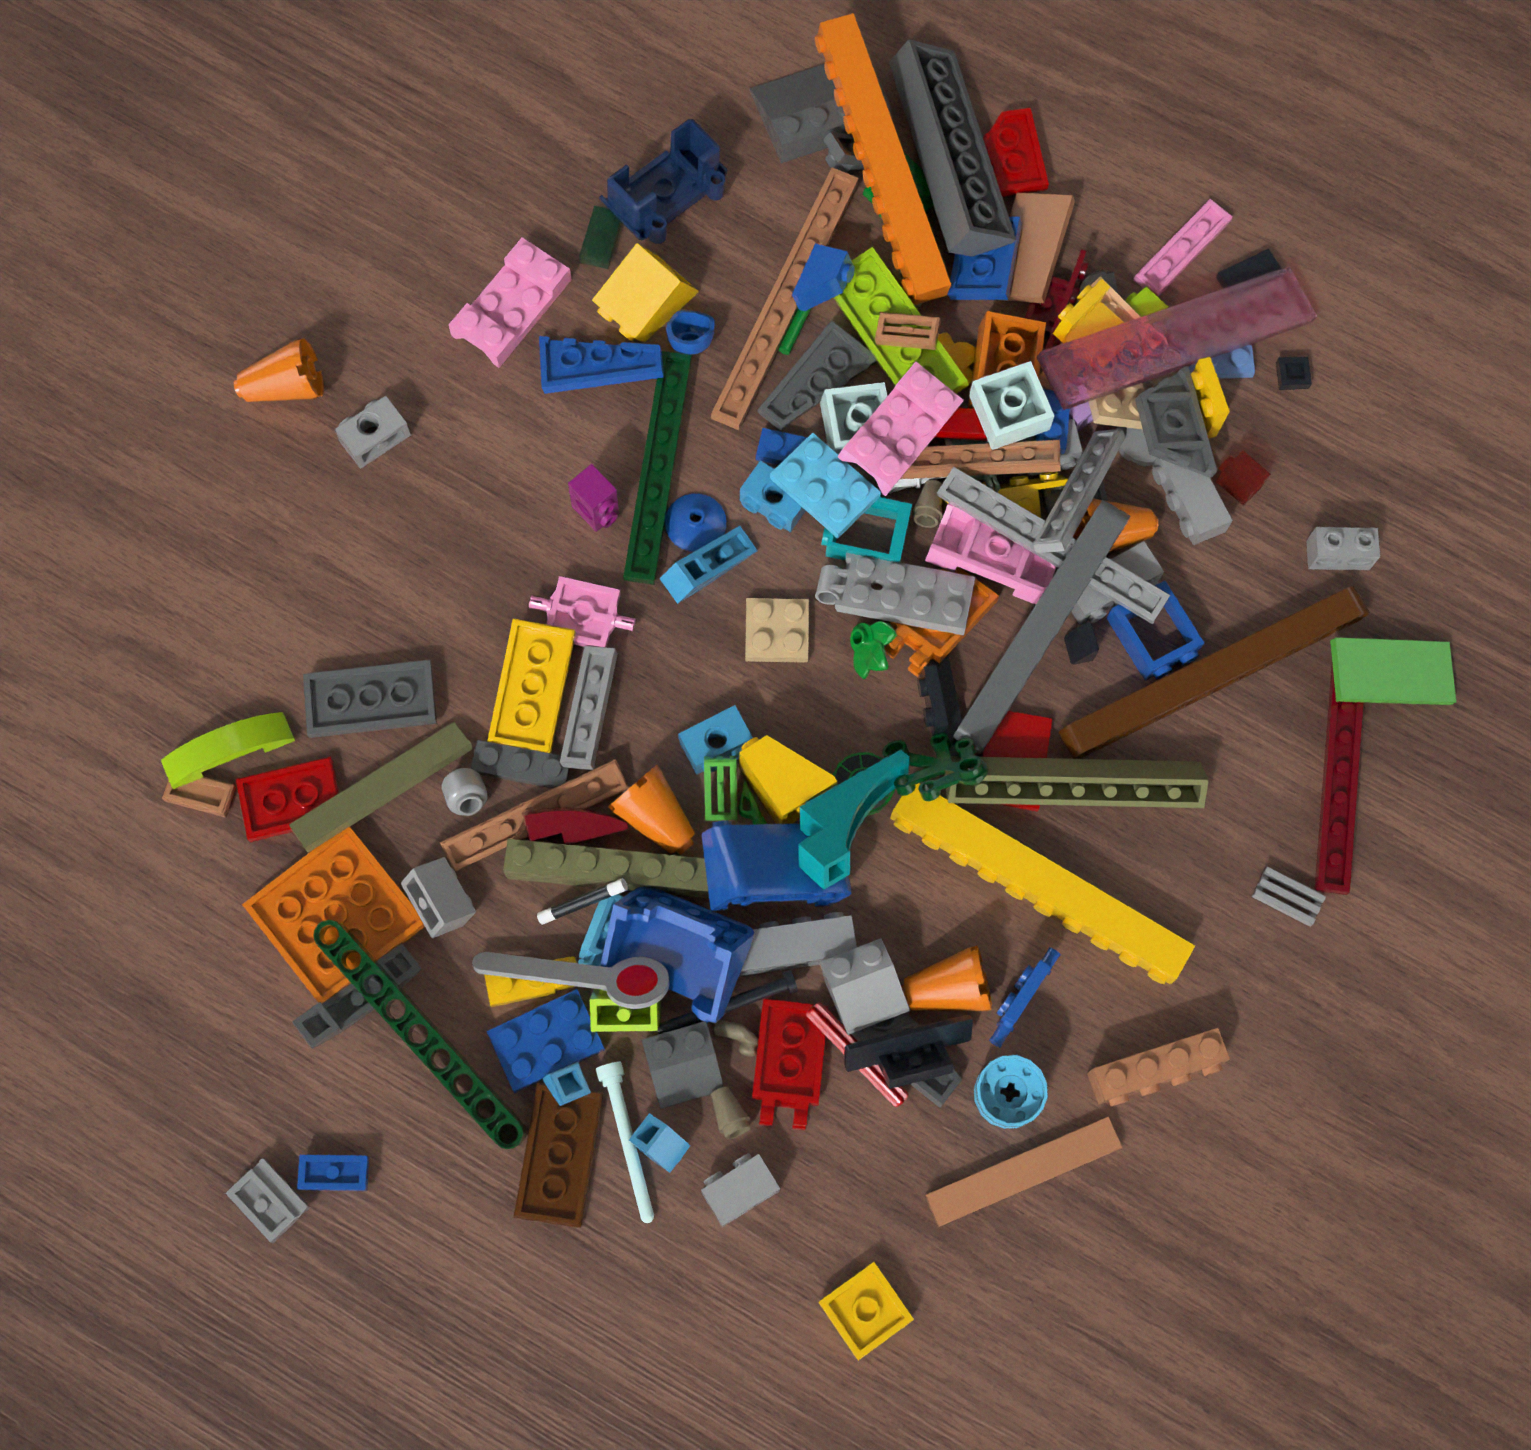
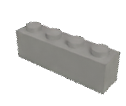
(799, 943)

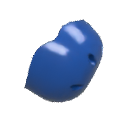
(690, 331)

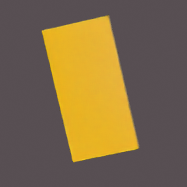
(531, 686)

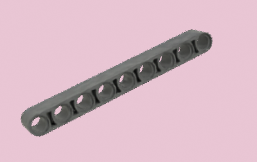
(1042, 625)

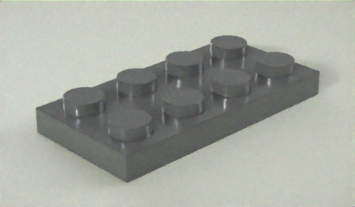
(369, 698)

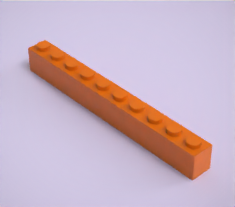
(882, 159)

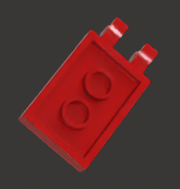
(788, 1061)

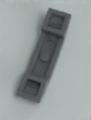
(348, 1005)

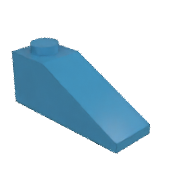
(707, 564)

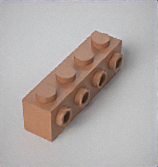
(1158, 1066)

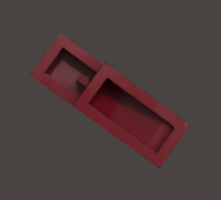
(571, 823)

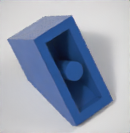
(823, 276)

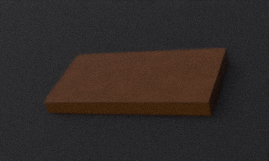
(558, 1159)

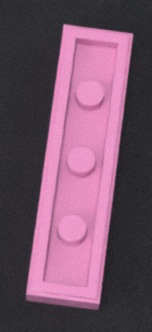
(1183, 248)

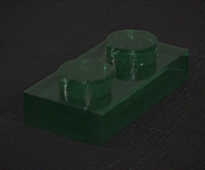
(600, 238)

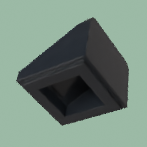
(1081, 644)

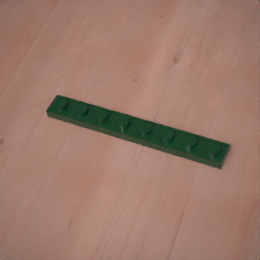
(657, 469)

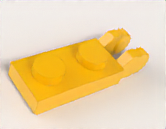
(510, 990)

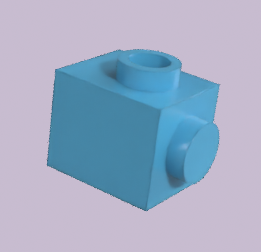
(664, 1148)

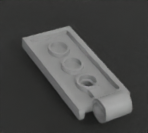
(908, 595)

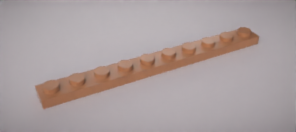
(780, 305)

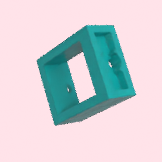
(884, 508)

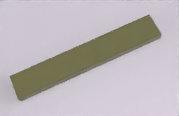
(380, 787)

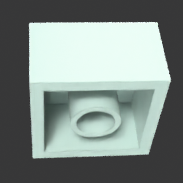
(1011, 405)
(847, 410)

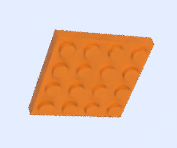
(336, 884)

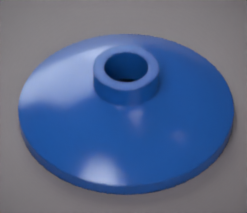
(694, 535)

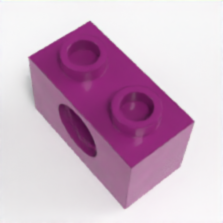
(594, 498)

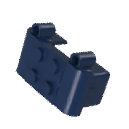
(667, 183)

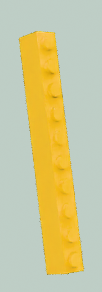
(1044, 884)

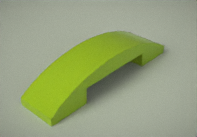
(224, 745)

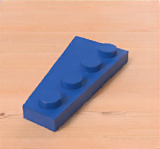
(582, 365)

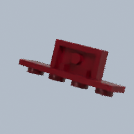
(1058, 297)

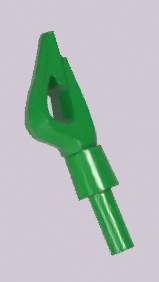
(754, 813)

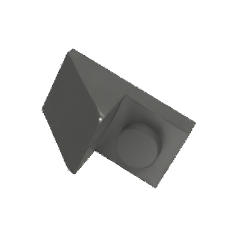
(841, 153)

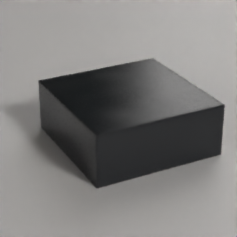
(1293, 373)

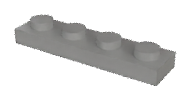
(588, 707)

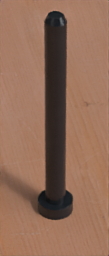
(737, 1001)

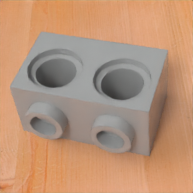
(1343, 548)

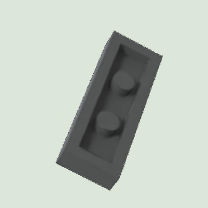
(519, 764)

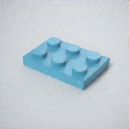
(825, 485)

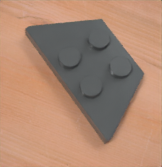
(1175, 424)

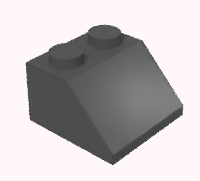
(682, 1064)

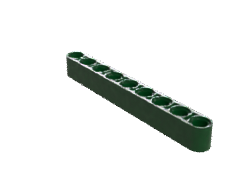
(404, 1027)

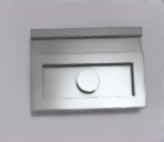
(267, 1200)

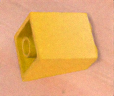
(643, 294)
(781, 778)

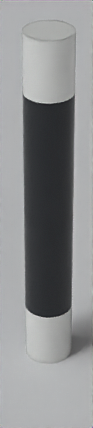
(582, 901)

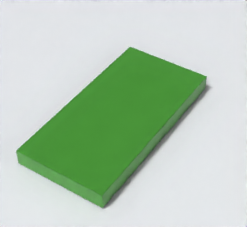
(1393, 671)

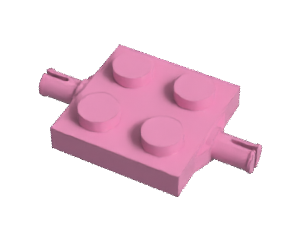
(584, 608)

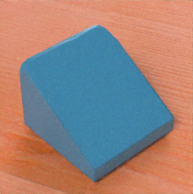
(567, 1084)

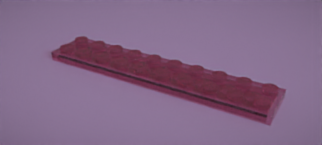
(1175, 337)

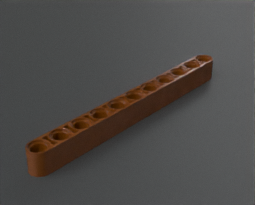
(1213, 673)

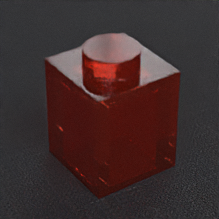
(1242, 477)

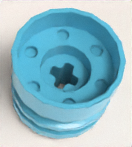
(1024, 1078)

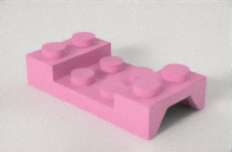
(512, 302)
(901, 427)
(982, 550)

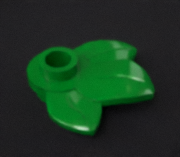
(868, 646)

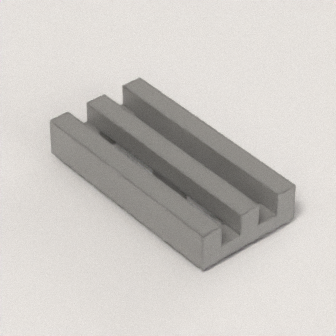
(1293, 885)

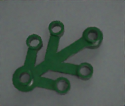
(967, 771)

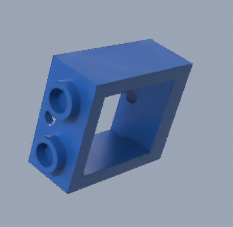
(1118, 619)

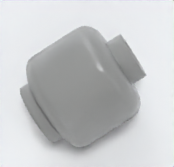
(464, 791)

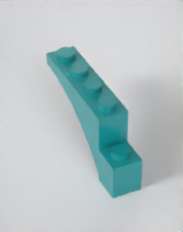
(838, 813)

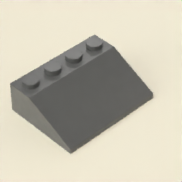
(800, 112)

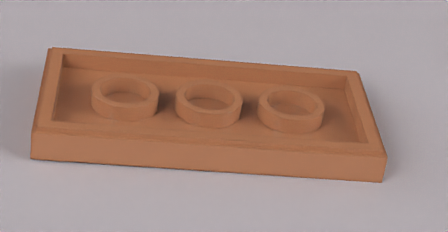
(1041, 237)

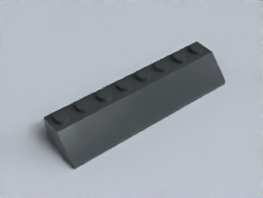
(951, 149)

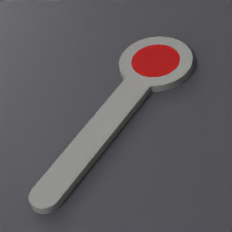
(630, 983)

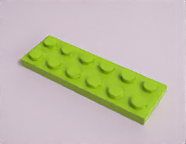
(877, 291)

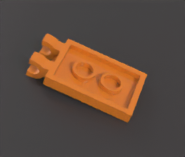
(935, 643)

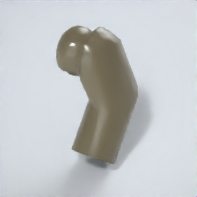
(741, 1033)

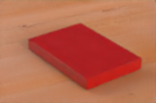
(1020, 737)
(284, 795)

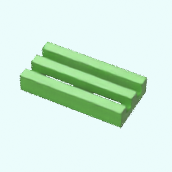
(720, 762)

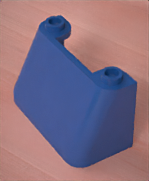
(761, 866)
(692, 943)

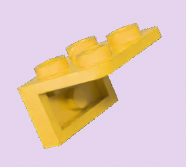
(1087, 315)

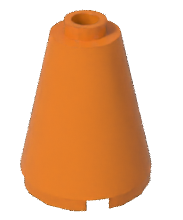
(282, 375)
(1140, 526)
(655, 812)
(950, 984)

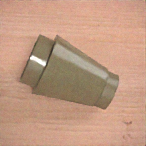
(928, 508)
(729, 1113)

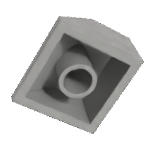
(864, 986)

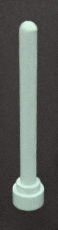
(611, 1076)

